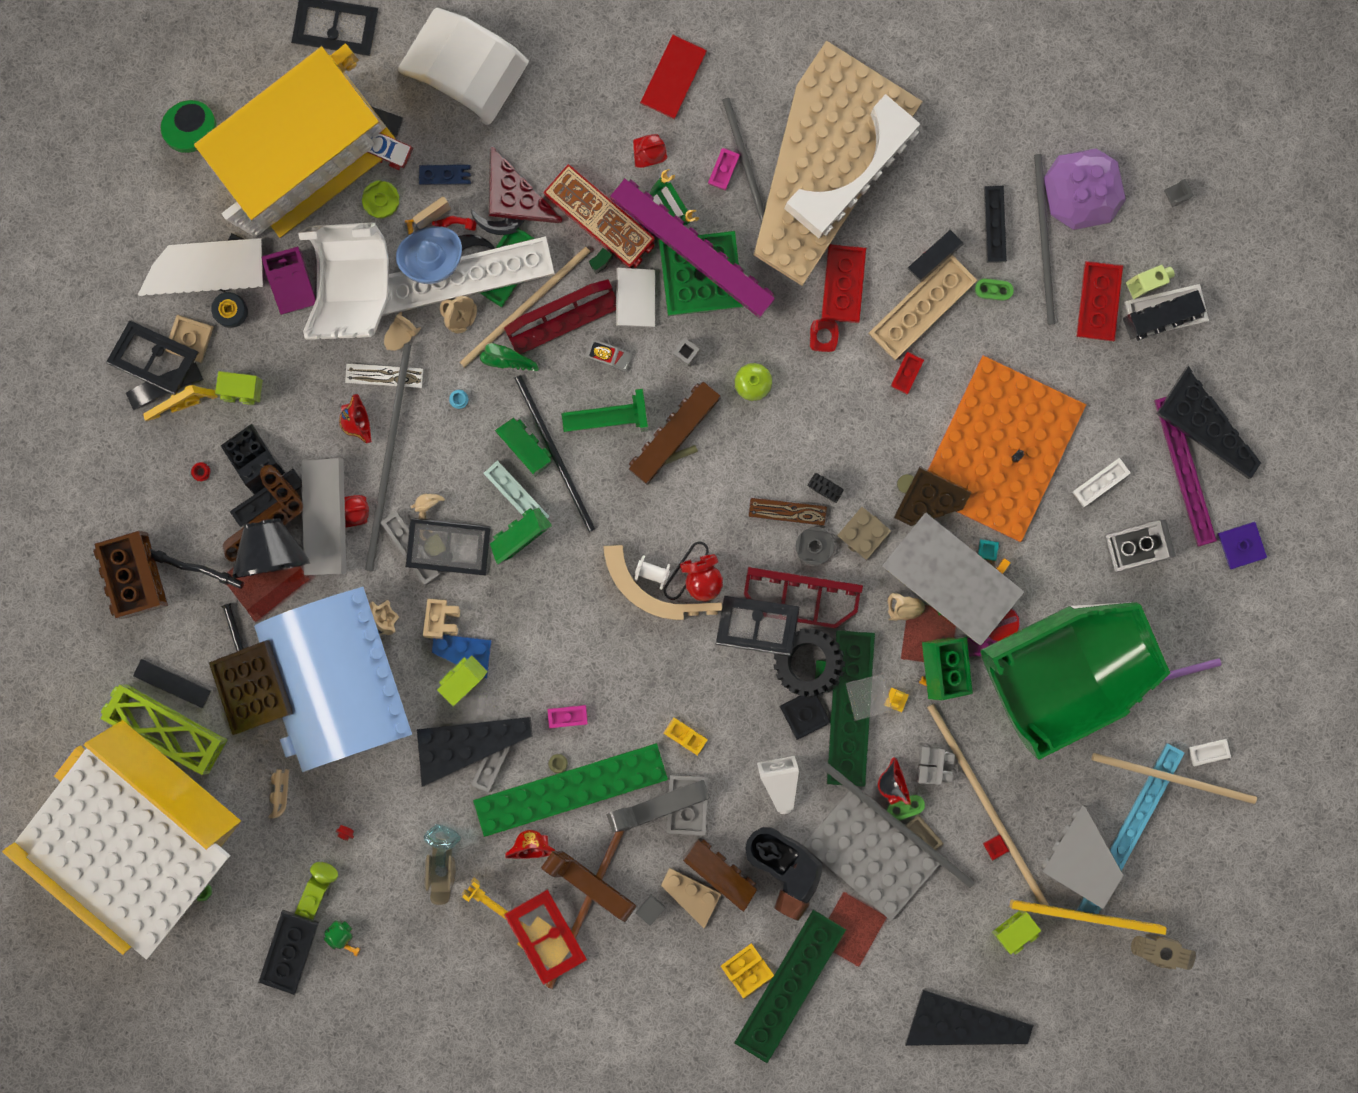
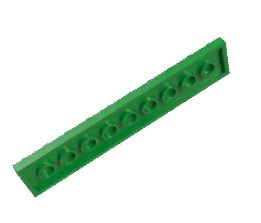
(570, 790)

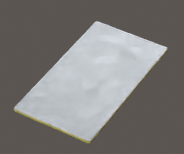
(953, 579)

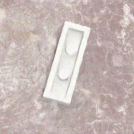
(1101, 482)

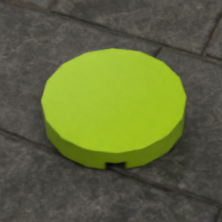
(386, 199)

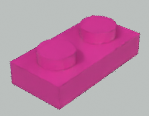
(723, 169)
(567, 716)

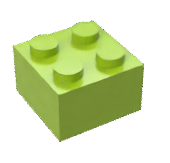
(238, 387)
(462, 680)
(1016, 932)

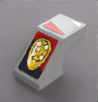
(608, 355)

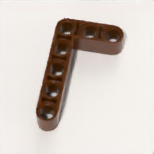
(281, 506)
(562, 865)

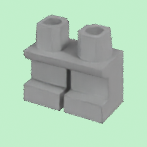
(932, 774)

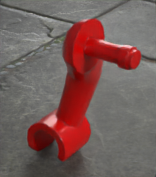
(469, 223)

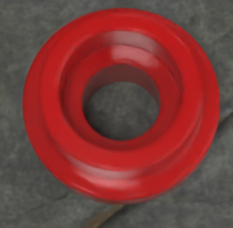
(194, 471)
(345, 833)

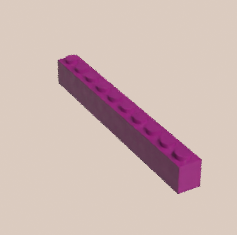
(692, 248)

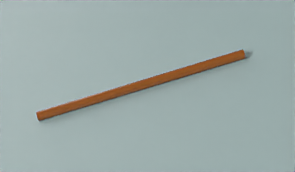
(587, 902)

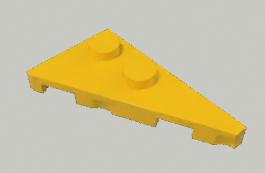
(180, 401)

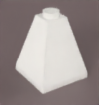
(780, 781)

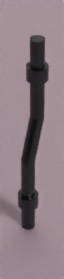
(224, 578)

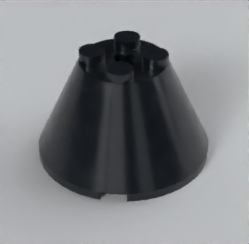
(267, 549)

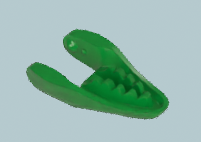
(505, 357)

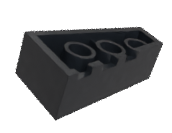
(1163, 315)

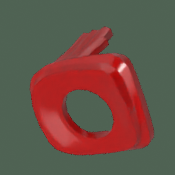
(820, 324)

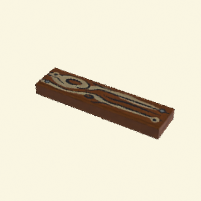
(787, 511)

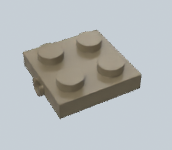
(864, 533)

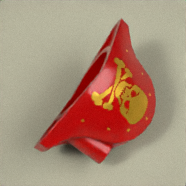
(530, 845)

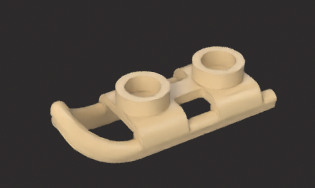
(279, 797)

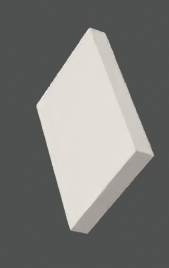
(635, 297)

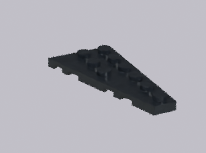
(1202, 420)
(458, 746)
(953, 1022)

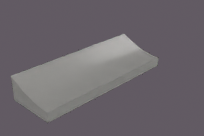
(324, 516)

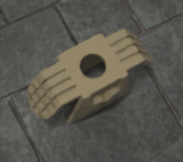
(439, 885)
(1151, 949)

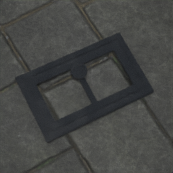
(161, 342)

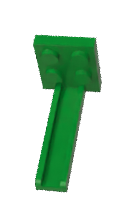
(608, 416)

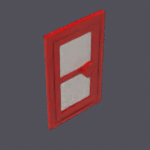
(545, 937)

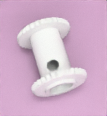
(652, 572)

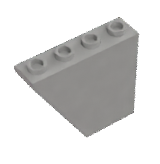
(1084, 861)

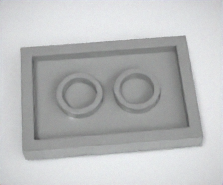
(690, 819)

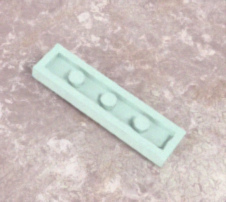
(511, 488)

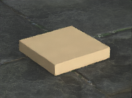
(431, 213)
(191, 334)

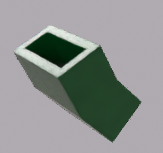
(600, 261)

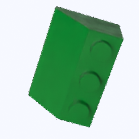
(524, 446)
(519, 535)
(947, 668)

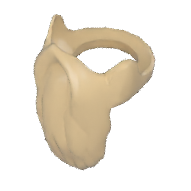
(399, 333)
(905, 608)

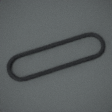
(690, 549)

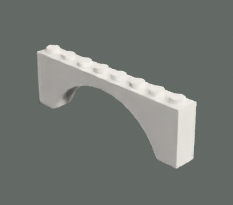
(821, 209)

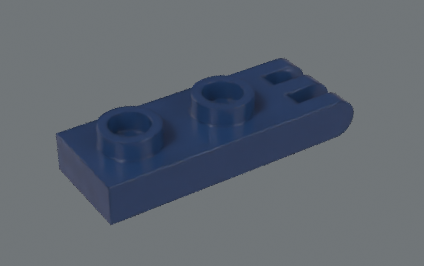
(444, 174)

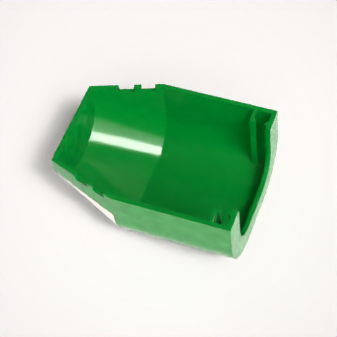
(1074, 672)

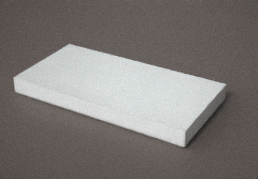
(1140, 303)

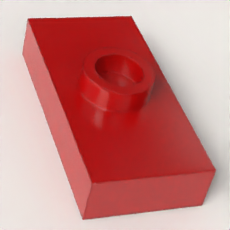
(907, 373)

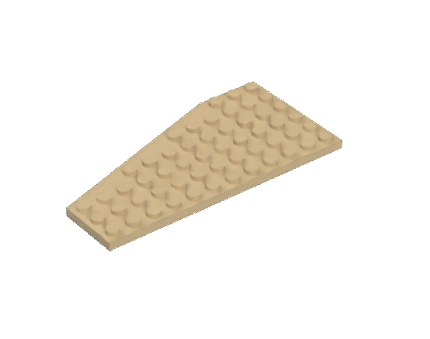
(822, 149)

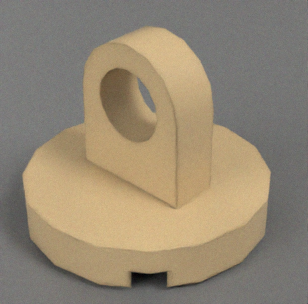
(458, 313)

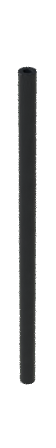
(555, 454)

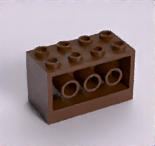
(142, 570)

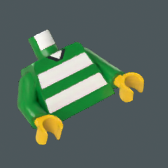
(666, 194)

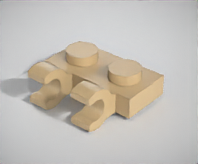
(435, 619)

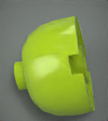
(753, 382)

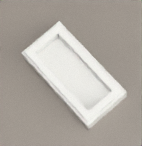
(1209, 752)

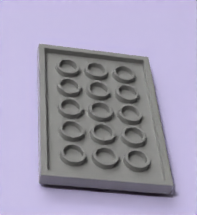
(871, 855)

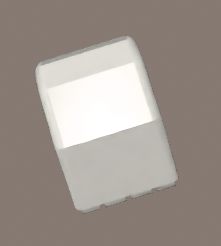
(464, 62)
(349, 280)

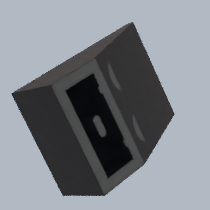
(249, 455)

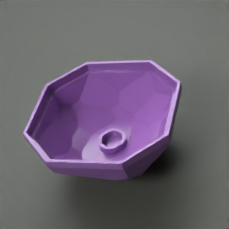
(1084, 189)

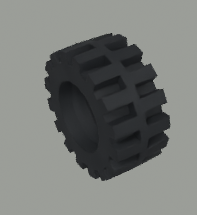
(825, 487)

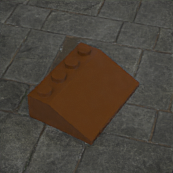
(720, 874)

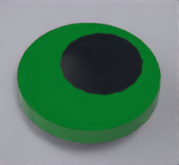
(187, 124)

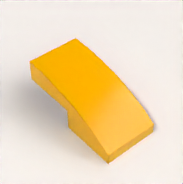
(685, 736)

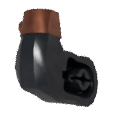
(788, 863)

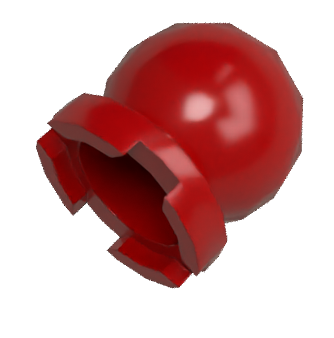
(703, 579)

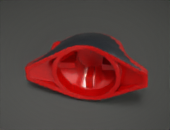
(893, 784)

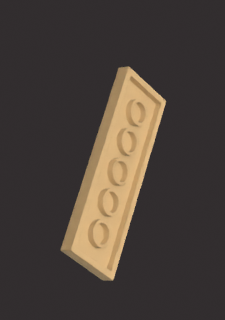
(922, 307)

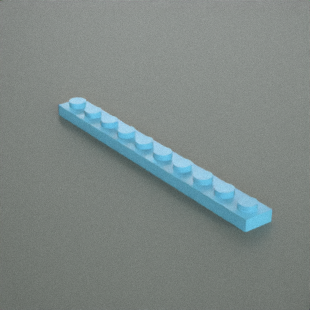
(1139, 814)

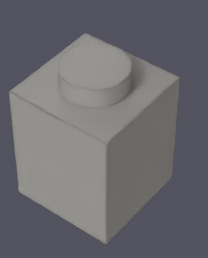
(686, 352)

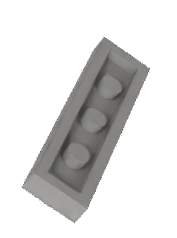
(399, 533)
(489, 768)

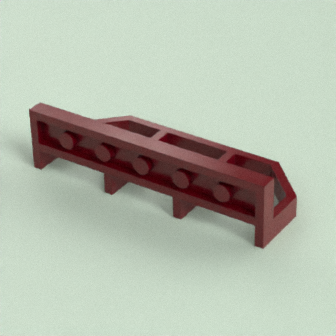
(565, 322)
(813, 583)

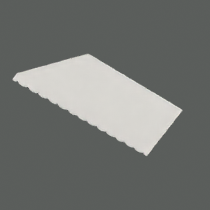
(206, 267)

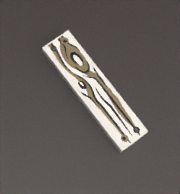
(382, 375)

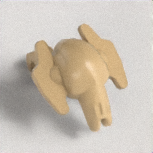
(425, 502)

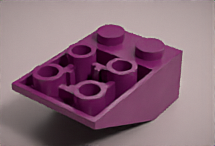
(289, 280)

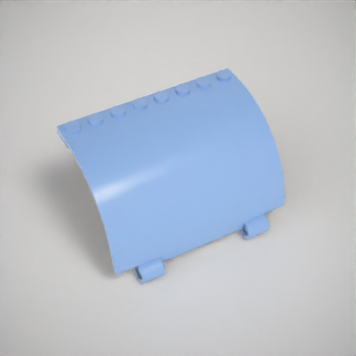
(334, 679)

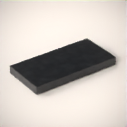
(288, 952)

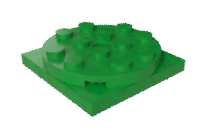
(685, 291)

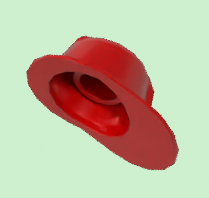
(649, 151)
(356, 510)

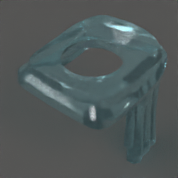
(441, 845)

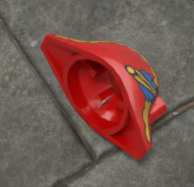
(355, 420)

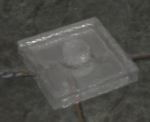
(868, 697)

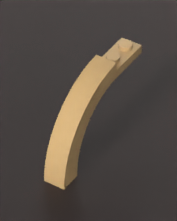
(618, 570)

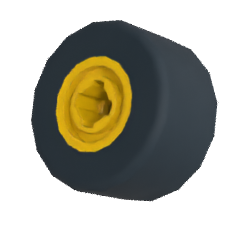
(229, 316)

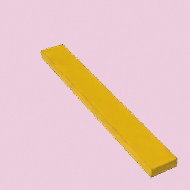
(1088, 917)

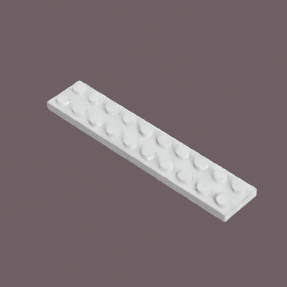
(474, 275)

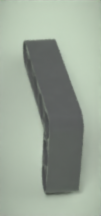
(658, 807)

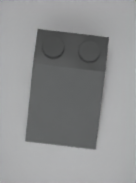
(1140, 545)

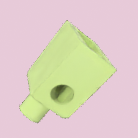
(1149, 281)

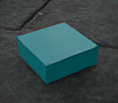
(988, 550)

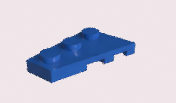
(456, 648)

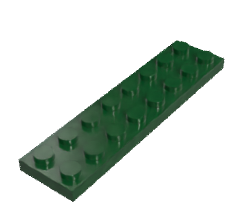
(849, 737)
(790, 986)

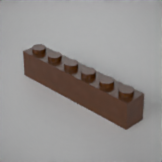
(674, 433)

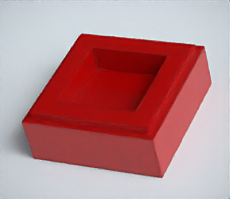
(995, 847)

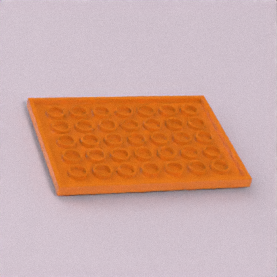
(991, 423)

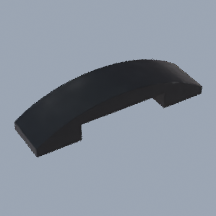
(146, 392)

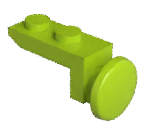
(315, 889)

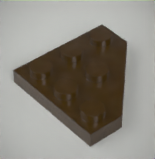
(930, 495)

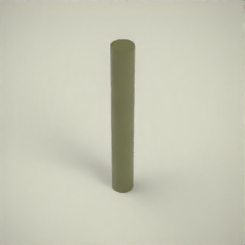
(682, 453)

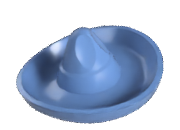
(429, 254)

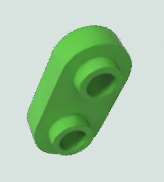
(994, 289)
(907, 810)

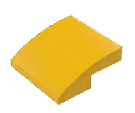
(747, 971)

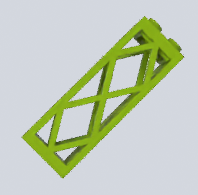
(119, 702)

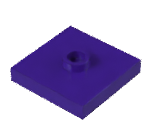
(1242, 545)

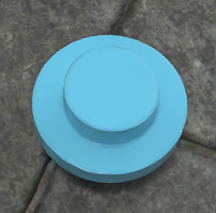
(458, 399)

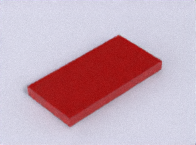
(673, 77)
(843, 283)
(1099, 301)

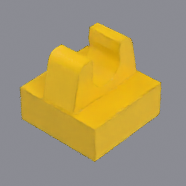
(897, 699)

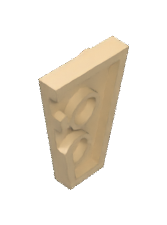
(691, 895)

